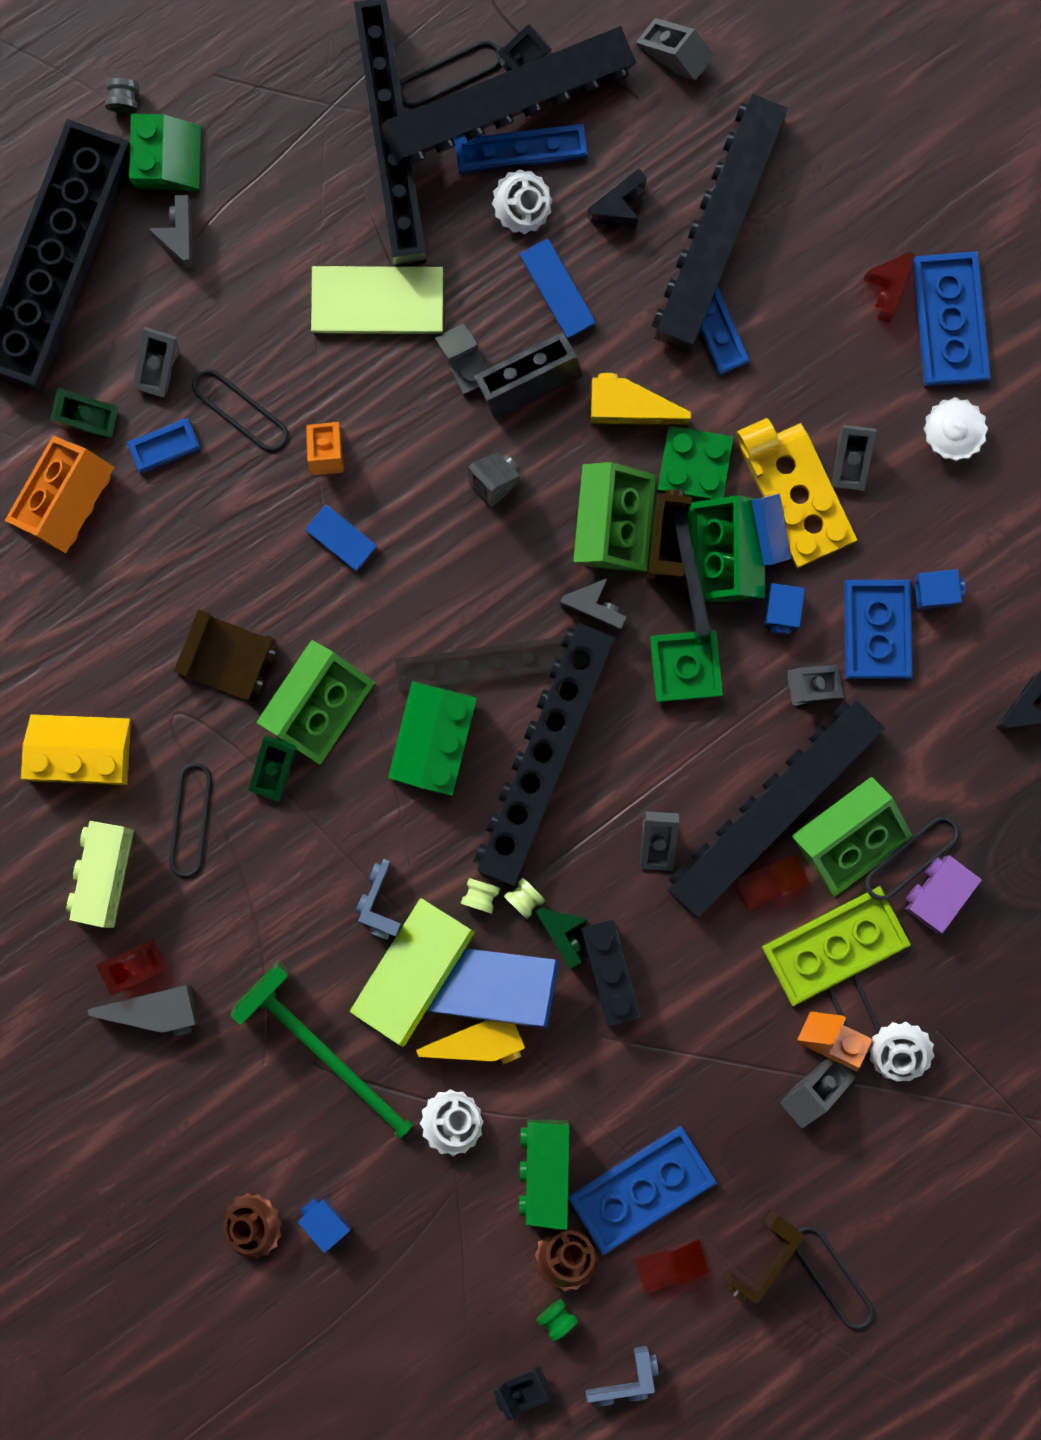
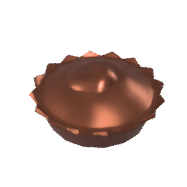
(251, 1225)
(562, 1266)

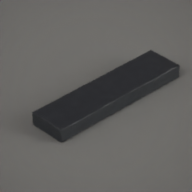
(691, 577)

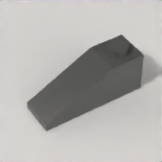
(493, 477)
(159, 1011)

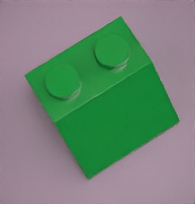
(164, 153)

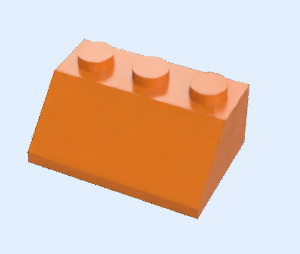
(60, 493)

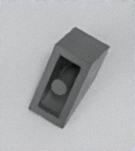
(676, 48)
(817, 1091)

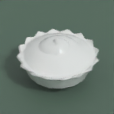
(522, 201)
(955, 429)
(901, 1052)
(443, 1126)

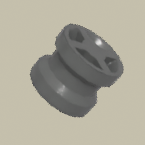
(122, 95)

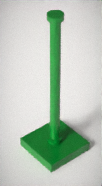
(263, 995)

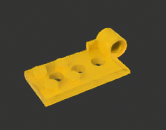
(761, 451)

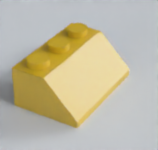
(76, 750)

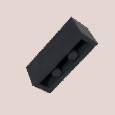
(528, 375)
(610, 972)

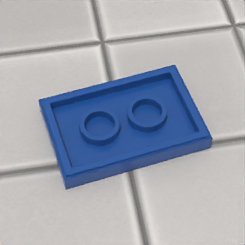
(877, 629)

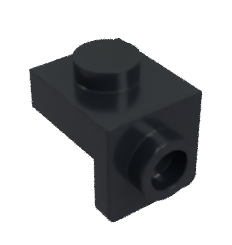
(523, 49)
(522, 1392)

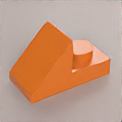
(324, 449)
(830, 1038)

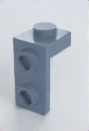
(379, 924)
(636, 1391)

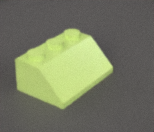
(100, 874)

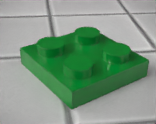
(695, 463)
(684, 668)

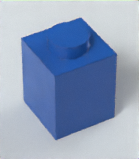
(938, 589)
(783, 608)
(323, 1223)

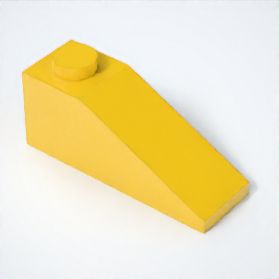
(624, 402)
(478, 1042)

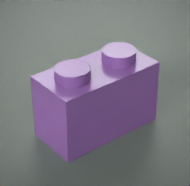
(942, 893)

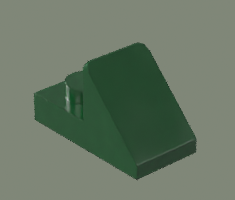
(83, 414)
(272, 768)
(557, 925)

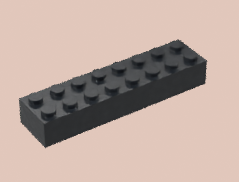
(58, 250)

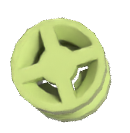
(480, 895)
(524, 898)

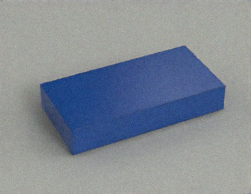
(163, 446)
(771, 529)
(341, 538)

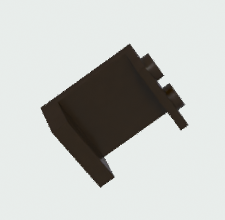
(664, 571)
(226, 657)
(756, 1289)

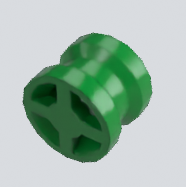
(557, 1320)

